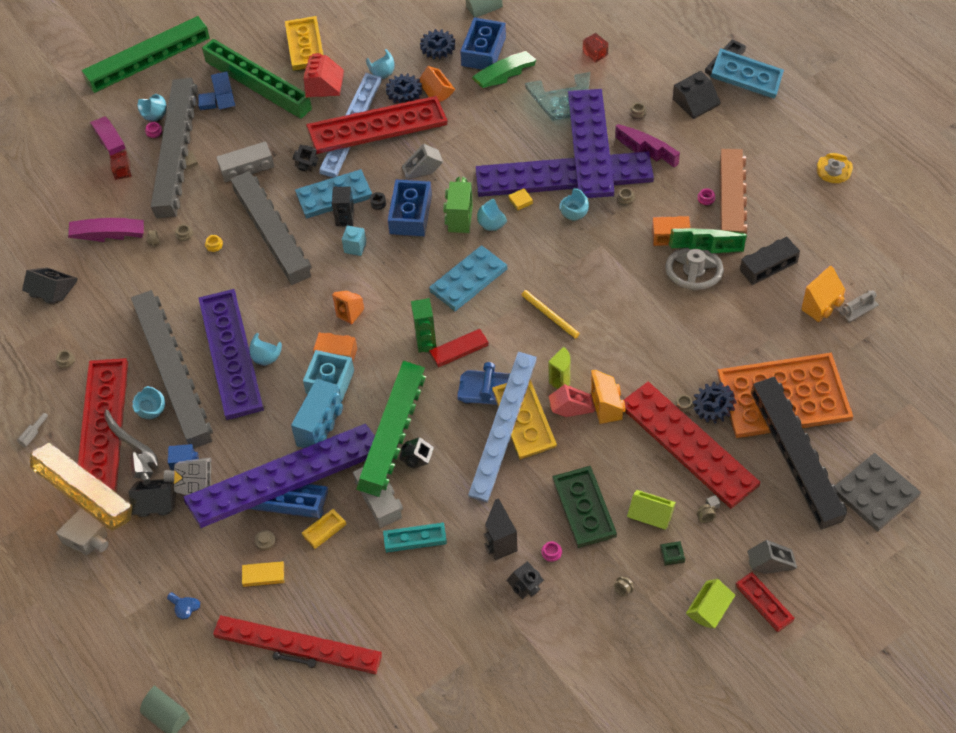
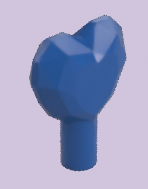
(183, 606)

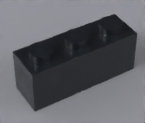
(769, 260)

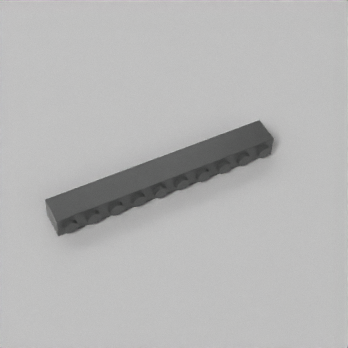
(174, 148)
(171, 370)

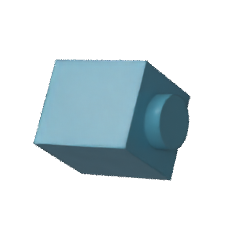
(354, 240)

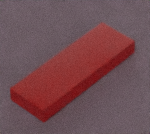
(459, 348)
(764, 602)

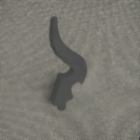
(139, 462)

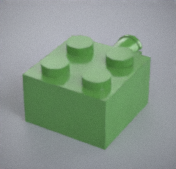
(458, 206)

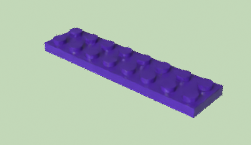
(590, 143)
(230, 354)

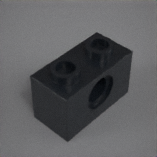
(343, 206)

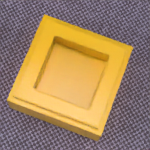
(520, 199)

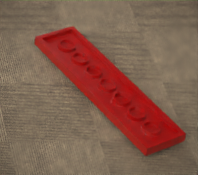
(376, 124)
(98, 444)
(690, 445)

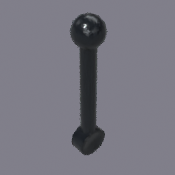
(311, 662)

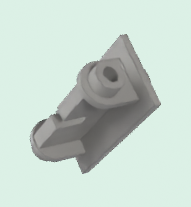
(859, 306)

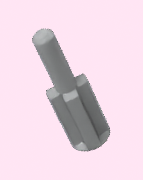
(31, 431)

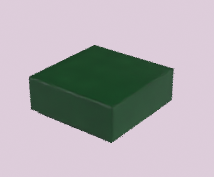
(672, 553)

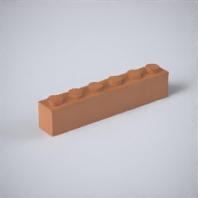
(732, 190)

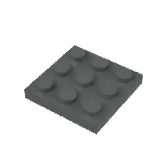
(876, 491)

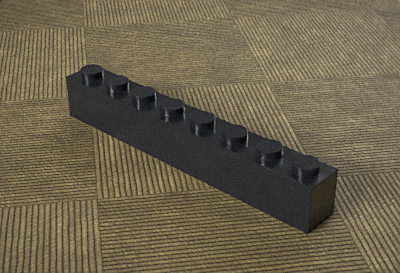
(798, 453)

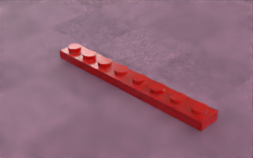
(298, 644)

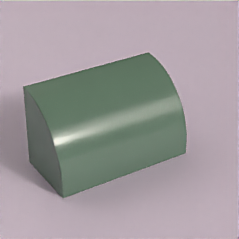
(481, 7)
(163, 711)

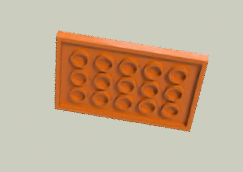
(807, 381)

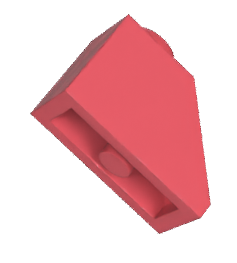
(571, 402)

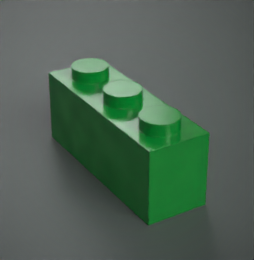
(423, 325)

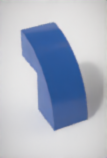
(222, 90)

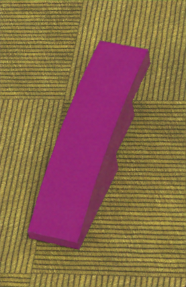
(108, 135)
(642, 142)
(103, 228)

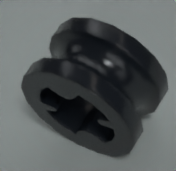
(378, 196)

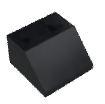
(696, 94)
(48, 284)
(152, 498)
(500, 532)

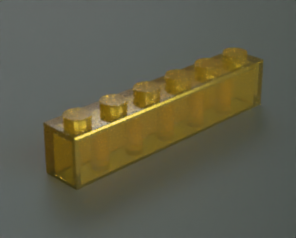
(81, 486)

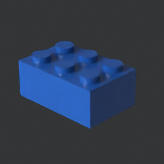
(483, 43)
(409, 207)

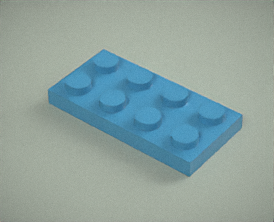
(747, 73)
(317, 197)
(468, 278)

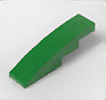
(503, 69)
(708, 239)

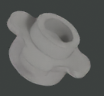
(834, 167)

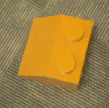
(823, 295)
(606, 397)

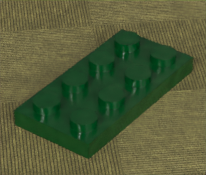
(584, 506)

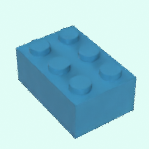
(317, 414)

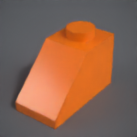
(348, 305)

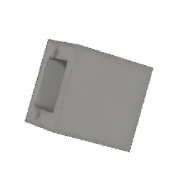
(713, 501)

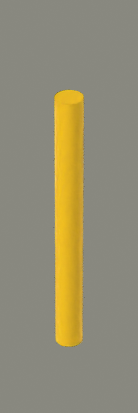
(550, 314)

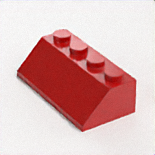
(322, 77)

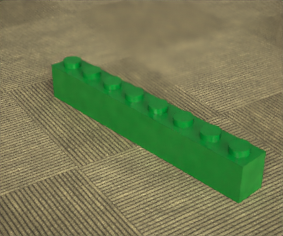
(145, 54)
(257, 78)
(390, 430)

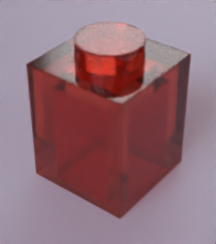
(595, 47)
(120, 165)

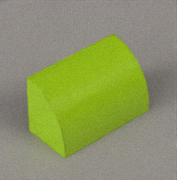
(559, 368)
(651, 509)
(710, 603)

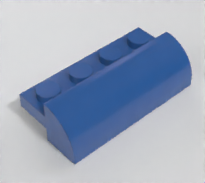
(304, 501)

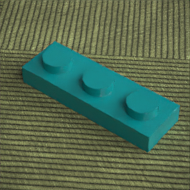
(414, 537)

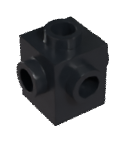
(305, 152)
(416, 453)
(525, 581)

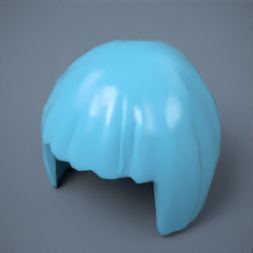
(382, 67)
(152, 108)
(574, 206)
(490, 216)
(263, 352)
(148, 403)

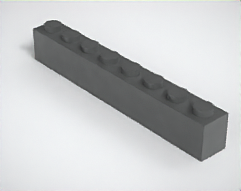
(271, 228)

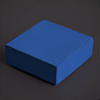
(207, 101)

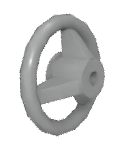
(695, 264)

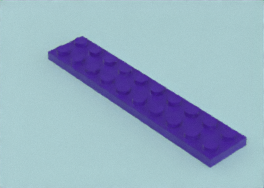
(556, 174)
(279, 476)

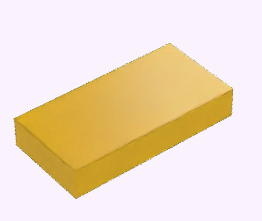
(323, 528)
(263, 574)

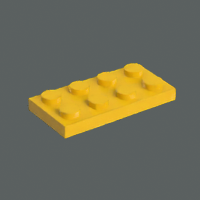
(303, 40)
(531, 429)

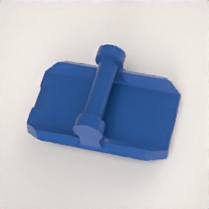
(477, 385)

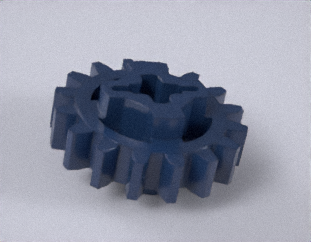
(437, 44)
(403, 88)
(714, 402)

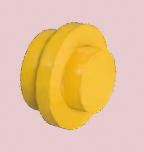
(213, 243)

